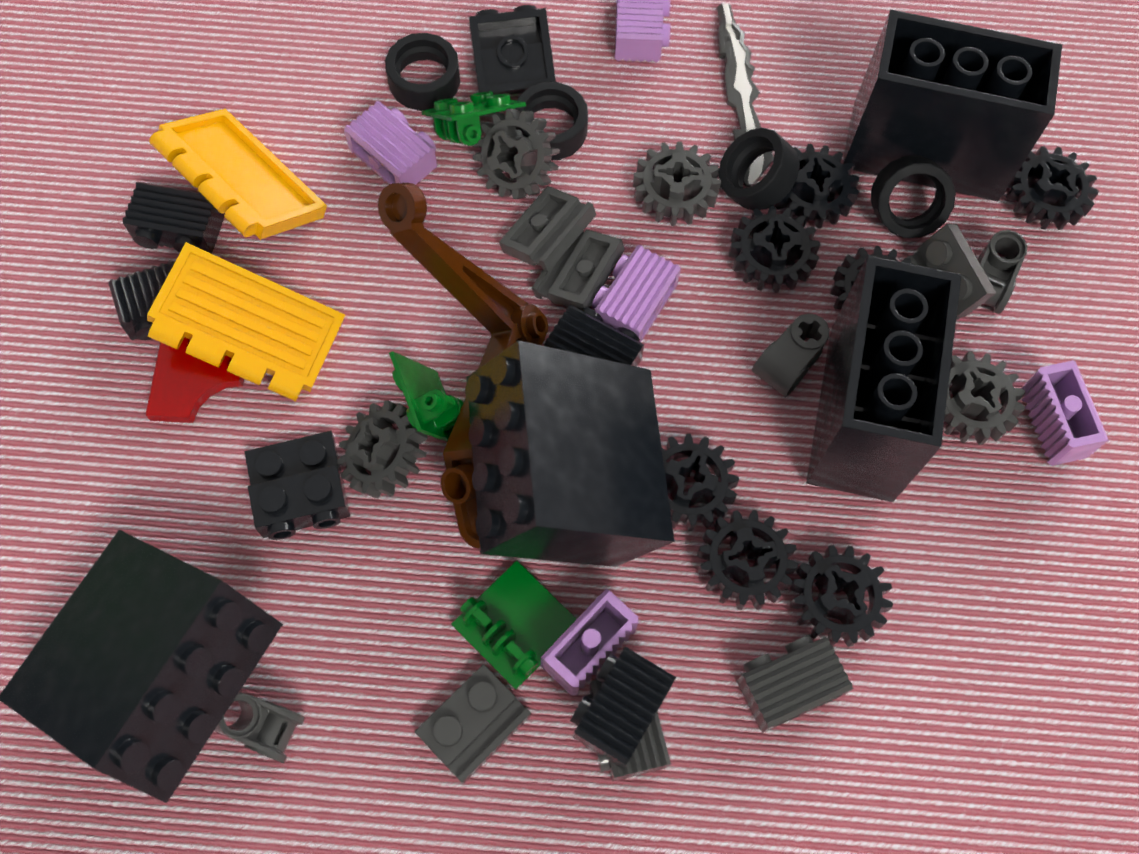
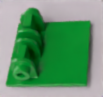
(461, 121)
(429, 406)
(513, 623)

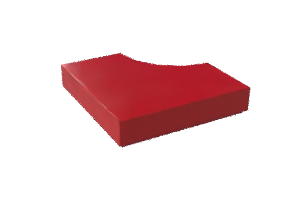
(185, 384)

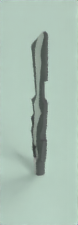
(738, 84)

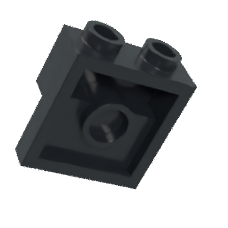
(511, 49)
(296, 486)

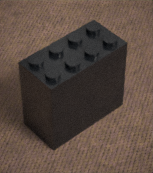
(956, 97)
(885, 379)
(566, 458)
(141, 665)

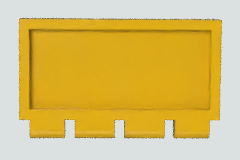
(237, 174)
(243, 318)

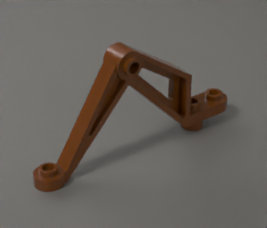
(492, 304)

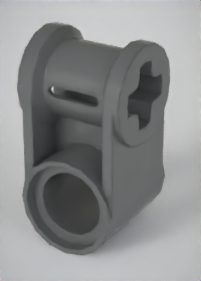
(1002, 271)
(790, 357)
(262, 726)

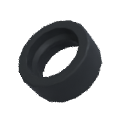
(422, 47)
(563, 98)
(743, 153)
(933, 217)

